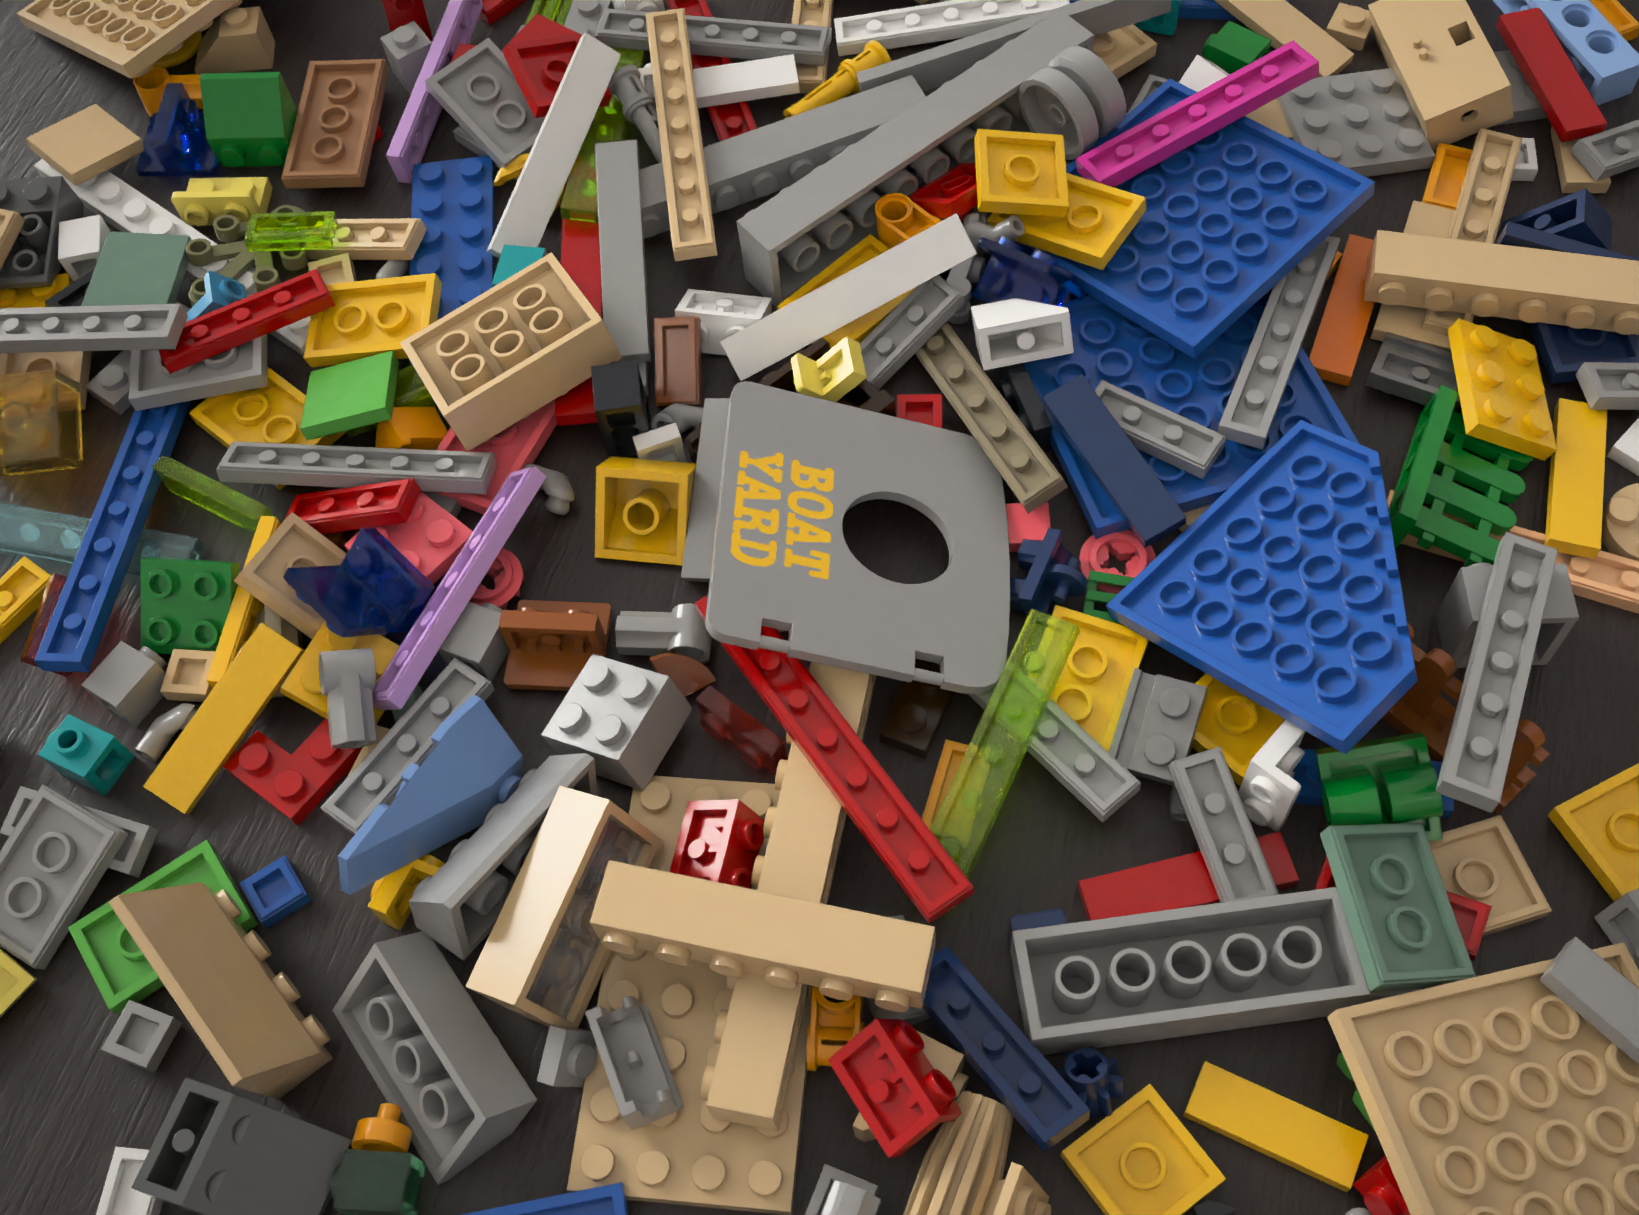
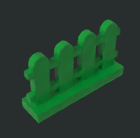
(1420, 485)

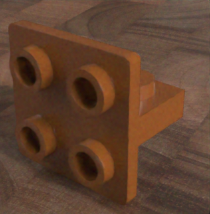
(552, 642)

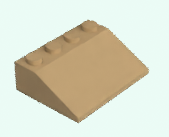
(510, 351)
(226, 986)

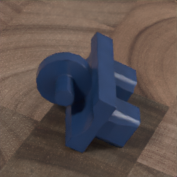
(1050, 577)

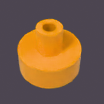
(383, 1131)

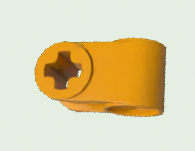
(900, 219)
(831, 1027)

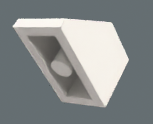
(1020, 332)

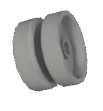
(1073, 99)

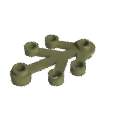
(228, 230)

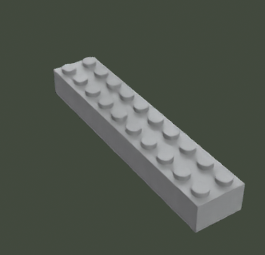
(835, 204)

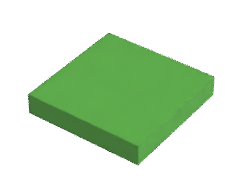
(350, 395)

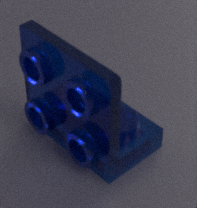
(368, 593)

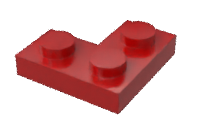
(294, 781)

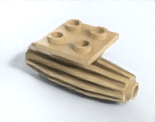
(967, 1167)

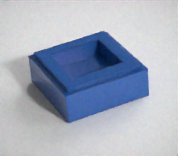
(275, 891)

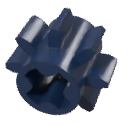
(1093, 1079)

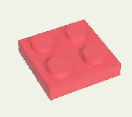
(428, 539)

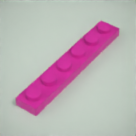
(1198, 115)

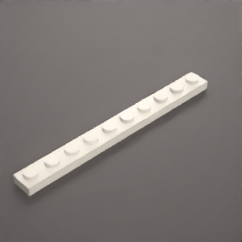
(136, 213)

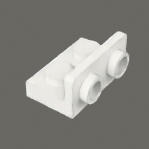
(722, 314)
(1269, 784)

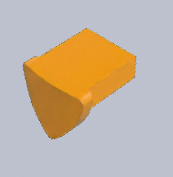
(411, 429)

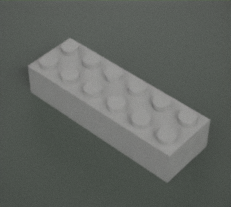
(1186, 971)

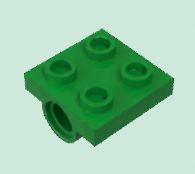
(185, 602)
(1381, 784)

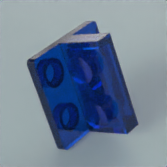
(176, 139)
(1023, 276)

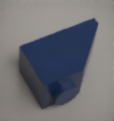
(1572, 217)

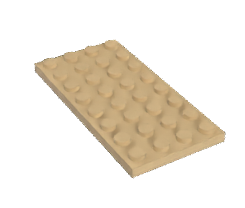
(687, 1153)

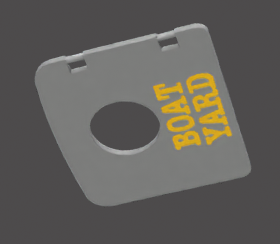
(783, 555)

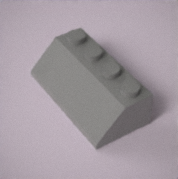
(470, 889)
(432, 1053)

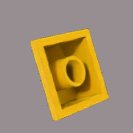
(642, 509)

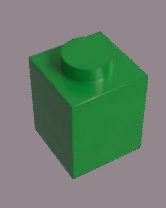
(1235, 47)

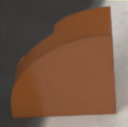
(684, 671)

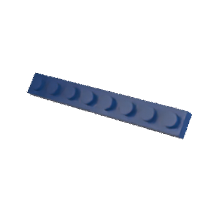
(109, 541)

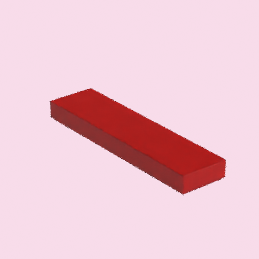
(1551, 75)
(248, 320)
(1173, 883)

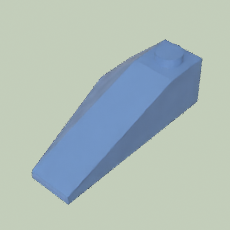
(439, 800)

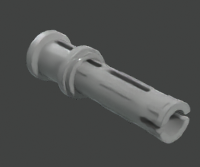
(638, 105)

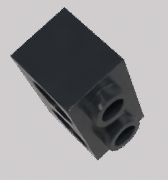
(620, 406)

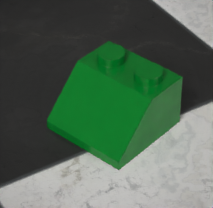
(248, 117)

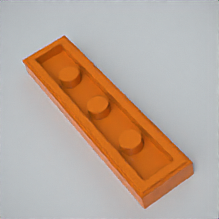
(1344, 317)

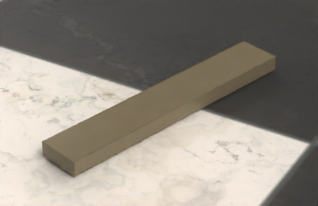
(990, 419)

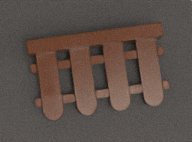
(1427, 712)

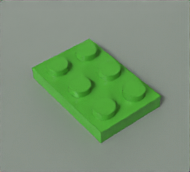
(111, 952)

